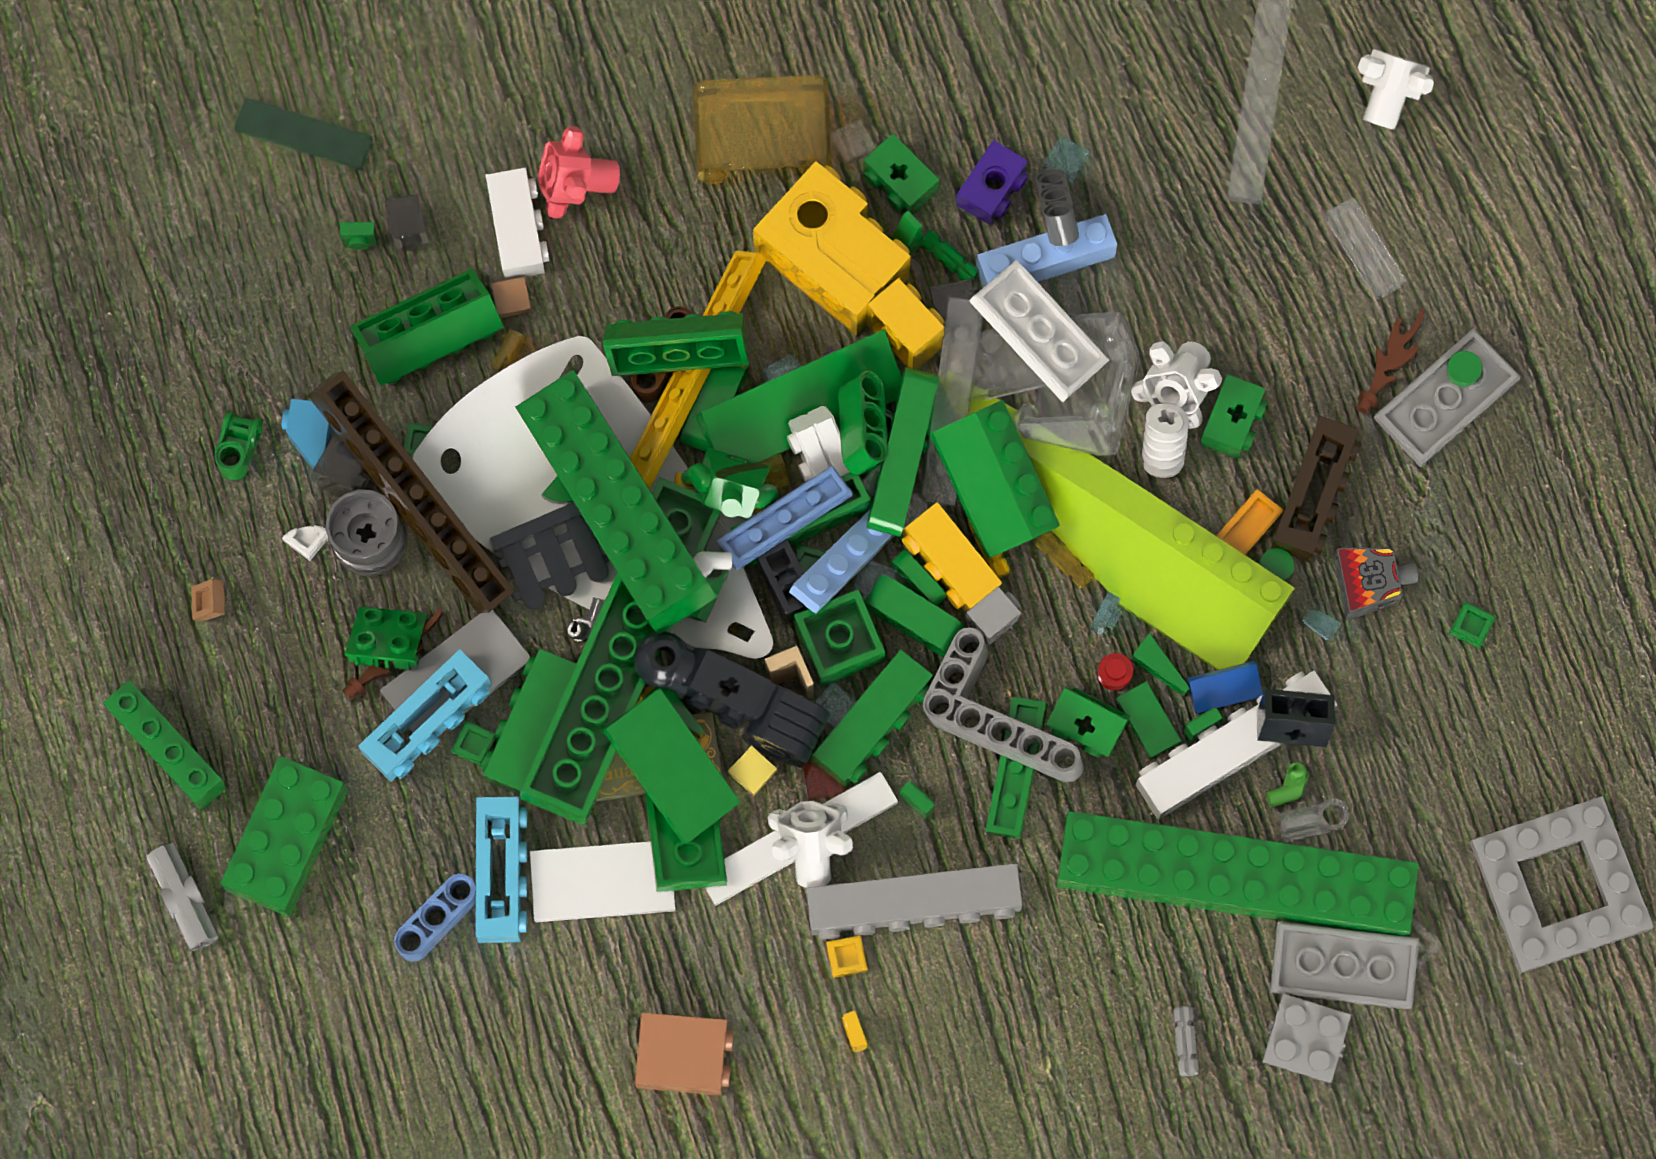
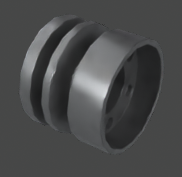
(357, 517)

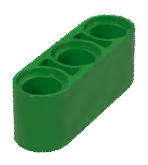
(718, 387)
(862, 423)
(912, 615)

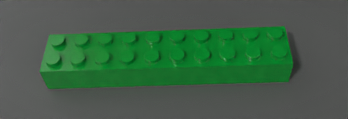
(605, 682)
(1237, 875)

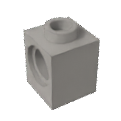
(994, 615)

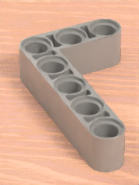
(991, 721)

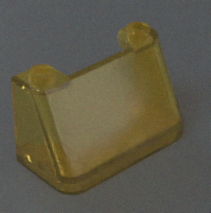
(760, 125)

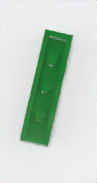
(1014, 779)

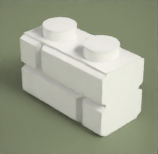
(817, 442)

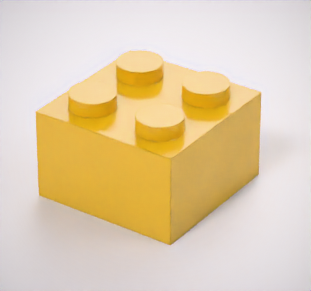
(910, 327)

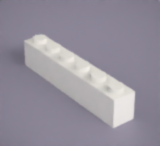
(1214, 757)

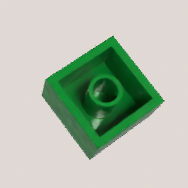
(839, 638)

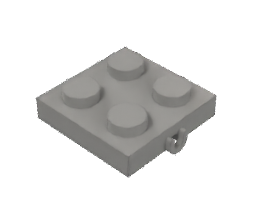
(1306, 1038)

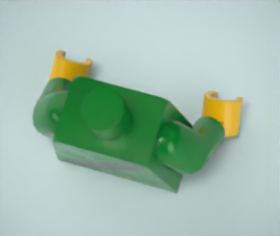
(730, 483)

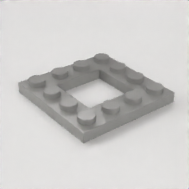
(1584, 823)

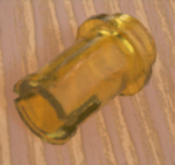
(510, 349)

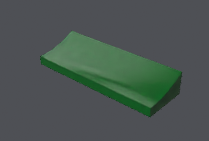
(757, 421)

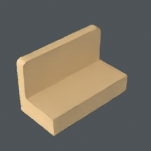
(787, 666)

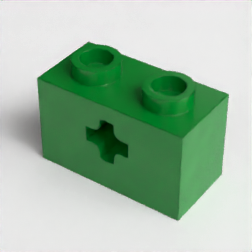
(895, 158)
(1239, 398)
(1079, 704)

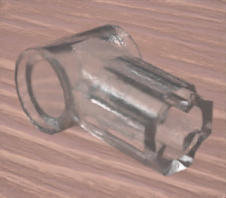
(1309, 821)

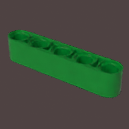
(904, 451)

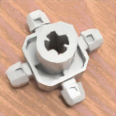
(1392, 82)
(1178, 379)
(810, 836)

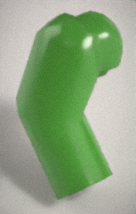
(1292, 788)

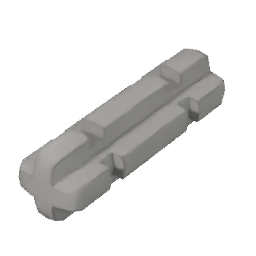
(1185, 1041)

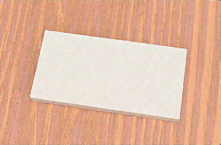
(1039, 330)
(596, 882)

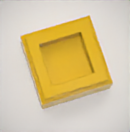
(846, 956)
(854, 1031)

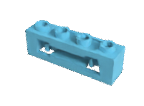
(427, 735)
(500, 812)

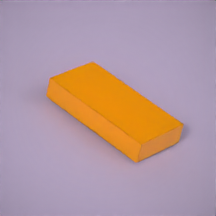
(1250, 522)

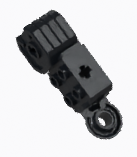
(774, 716)

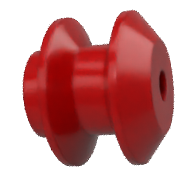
(1115, 671)

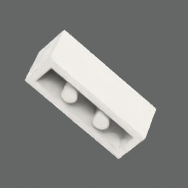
(517, 223)

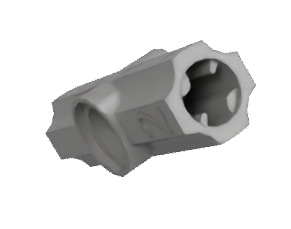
(182, 896)

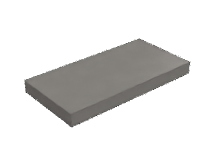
(1436, 410)
(484, 641)
(1344, 965)

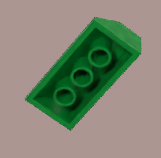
(427, 327)
(676, 344)
(995, 479)

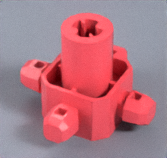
(570, 173)

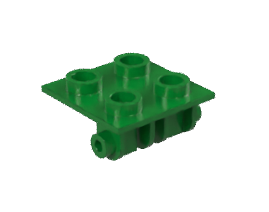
(386, 636)

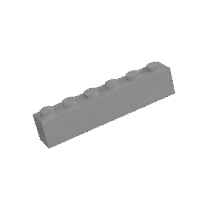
(914, 900)

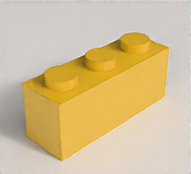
(950, 558)

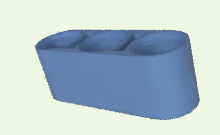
(430, 934)

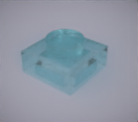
(1107, 614)

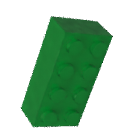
(284, 836)

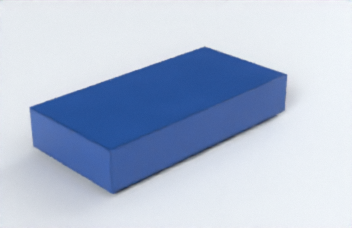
(1225, 687)

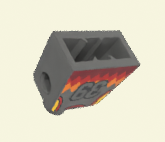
(1370, 579)

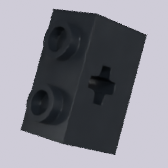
(780, 572)
(1295, 717)

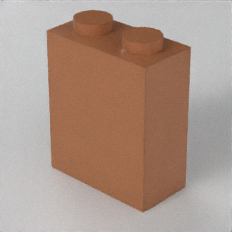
(683, 1054)

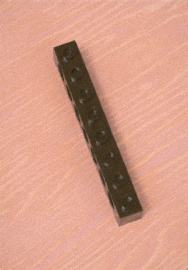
(410, 492)

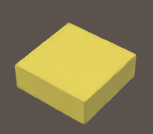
(752, 770)

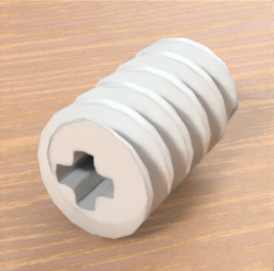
(1165, 440)

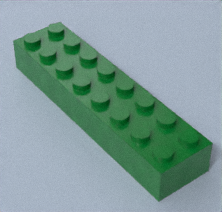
(616, 502)

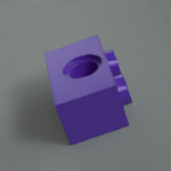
(995, 164)

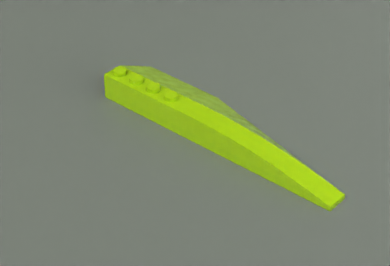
(1156, 557)

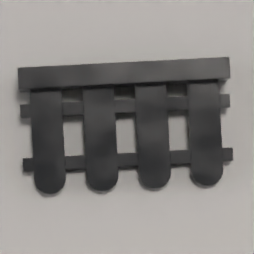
(549, 547)

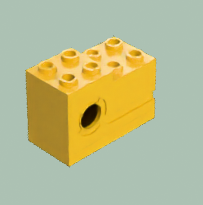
(829, 247)

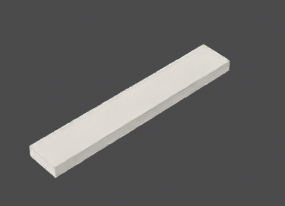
(756, 859)

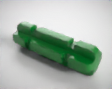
(949, 256)

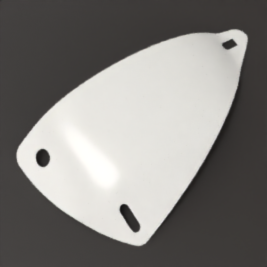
(508, 472)

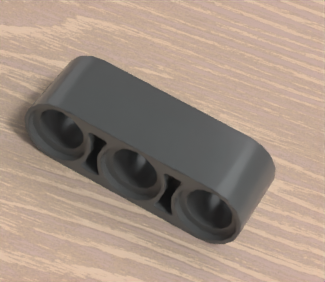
(1057, 207)

